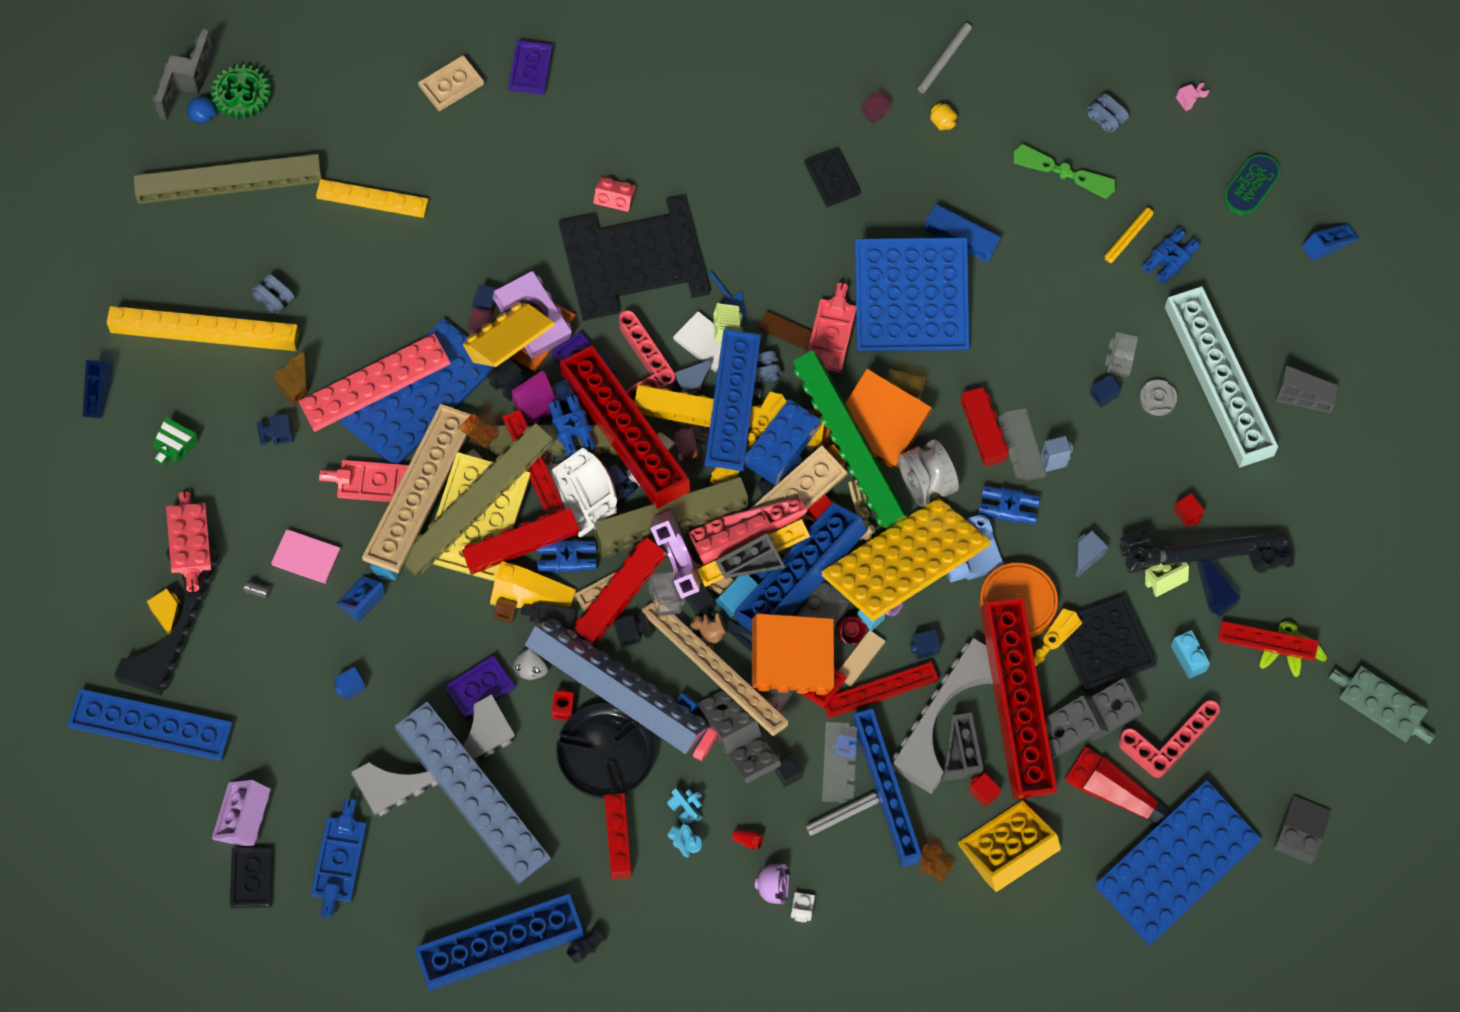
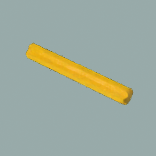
(1128, 235)

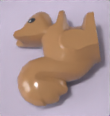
(711, 630)

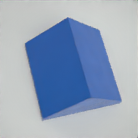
(362, 598)

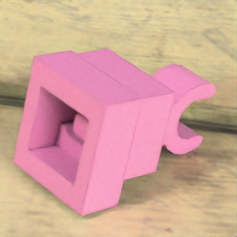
(1188, 95)

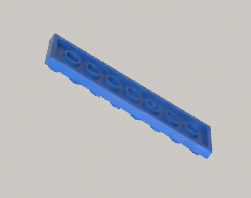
(732, 400)
(150, 724)

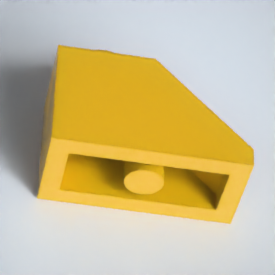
(165, 609)

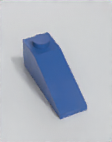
(1328, 241)

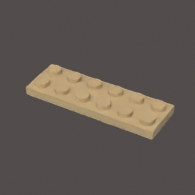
(808, 481)

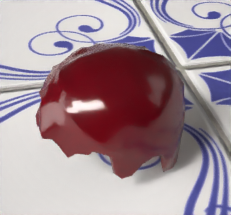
(851, 630)

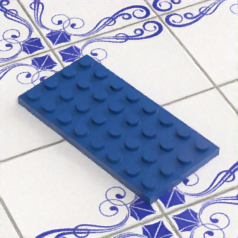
(400, 420)
(1177, 863)

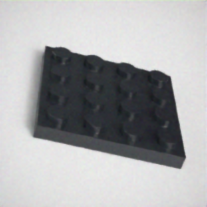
(1107, 645)

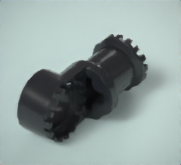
(585, 946)

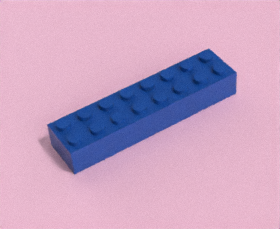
(788, 588)
(499, 942)

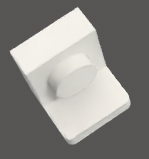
(802, 907)

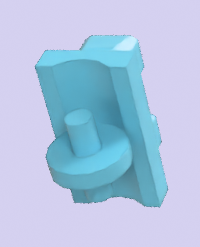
(690, 813)
(685, 840)

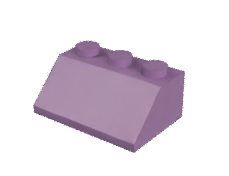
(241, 813)

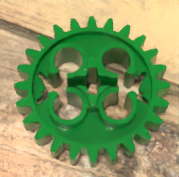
(240, 91)

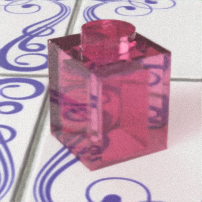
(875, 107)
(478, 319)
(685, 444)

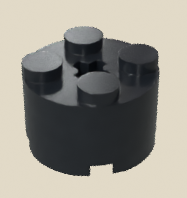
(506, 377)
(1134, 540)

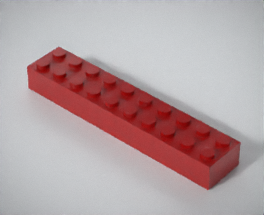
(625, 427)
(1018, 699)

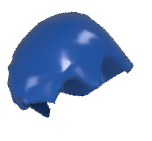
(201, 110)

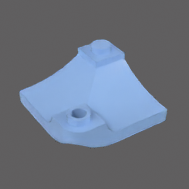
(983, 562)

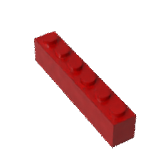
(520, 541)
(620, 591)

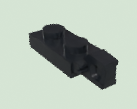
(542, 612)

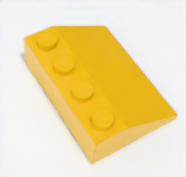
(507, 335)
(1010, 845)

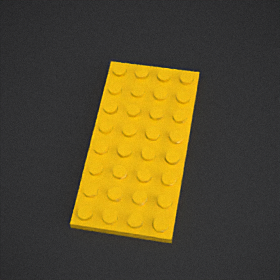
(905, 559)

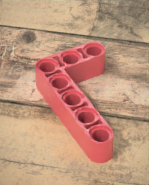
(648, 359)
(1175, 743)

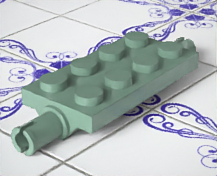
(1383, 704)

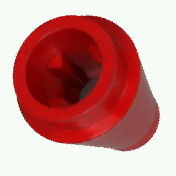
(748, 838)

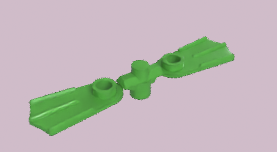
(1093, 182)

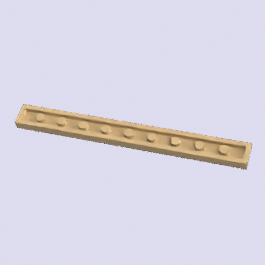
(718, 670)

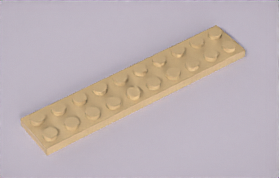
(417, 490)

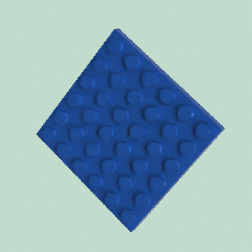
(911, 294)

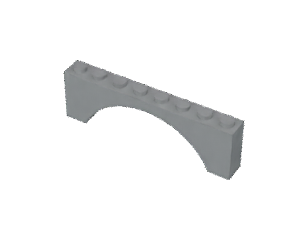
(917, 757)
(388, 789)

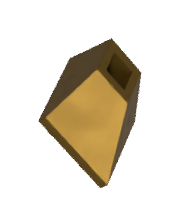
(293, 379)

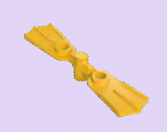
(767, 412)
(1061, 629)

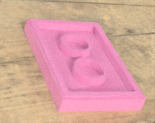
(306, 556)

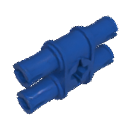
(1170, 256)
(576, 418)
(1001, 511)
(573, 564)

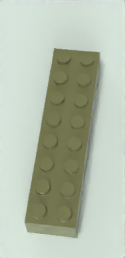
(690, 512)

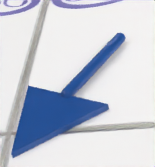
(736, 300)

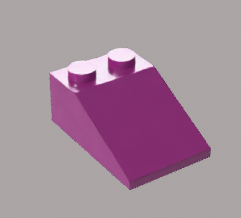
(533, 399)

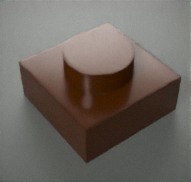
(505, 610)

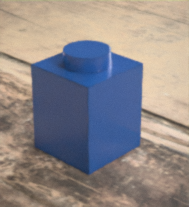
(349, 684)

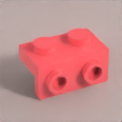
(614, 194)

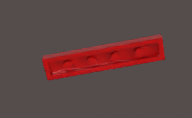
(1268, 641)

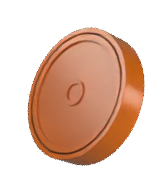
(1025, 582)

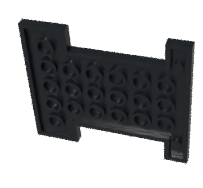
(631, 258)

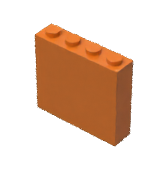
(886, 416)
(792, 654)

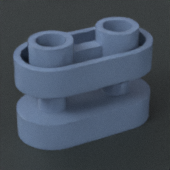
(1107, 113)
(273, 303)
(766, 369)

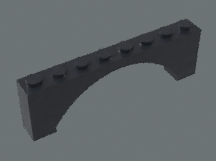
(152, 668)

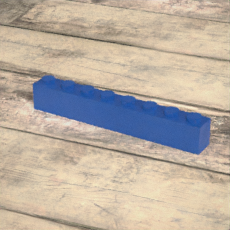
(887, 788)

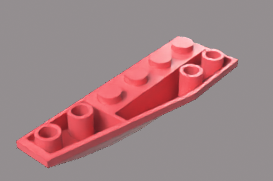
(736, 530)

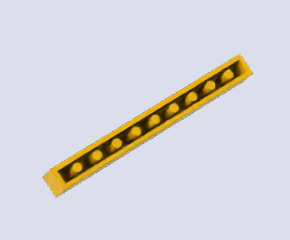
(203, 328)
(690, 408)

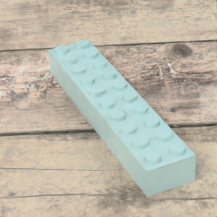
(1221, 377)

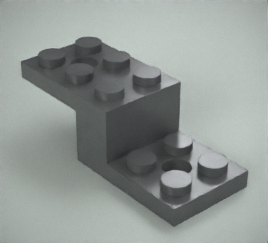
(183, 74)
(1092, 717)
(738, 736)

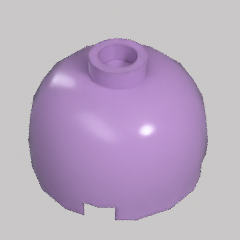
(773, 883)

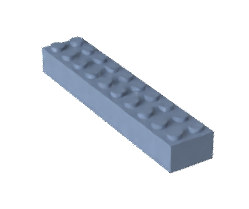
(617, 685)
(472, 794)

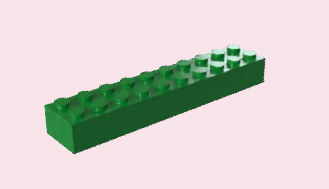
(850, 439)

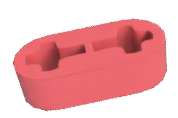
(705, 744)

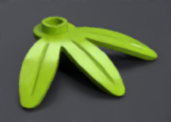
(1294, 663)

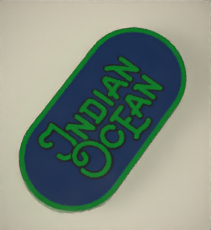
(1252, 184)

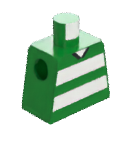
(173, 441)

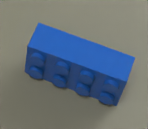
(782, 442)

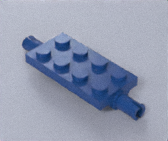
(339, 859)

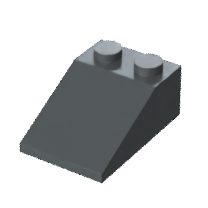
(1302, 830)

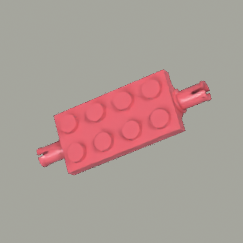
(833, 329)
(365, 480)
(188, 539)

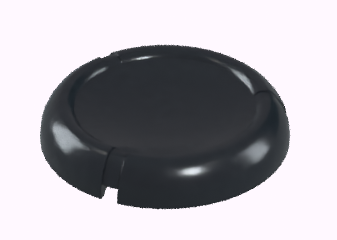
(604, 751)

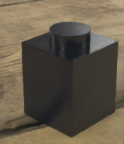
(701, 601)
(789, 771)

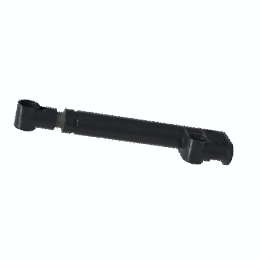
(1270, 547)

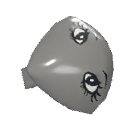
(530, 665)

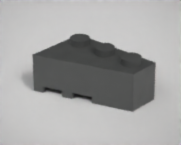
(1306, 391)
(751, 559)
(963, 751)

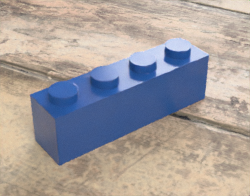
(949, 225)

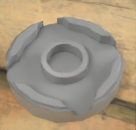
(1158, 397)

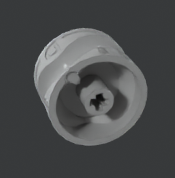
(928, 472)

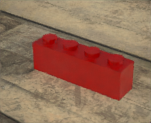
(984, 426)
(617, 836)

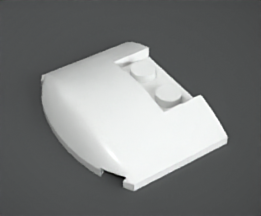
(585, 488)

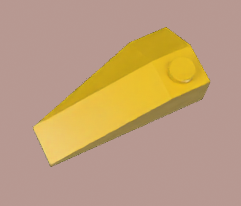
(529, 588)

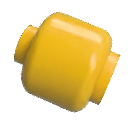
(943, 116)

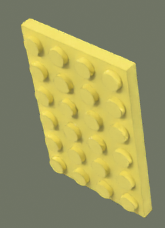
(492, 522)

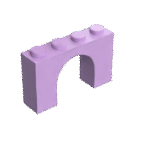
(530, 290)
(668, 533)

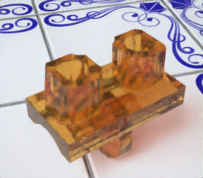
(478, 431)
(933, 864)

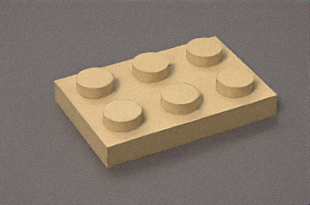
(451, 83)

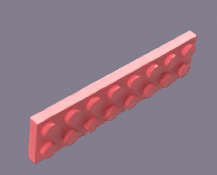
(374, 382)

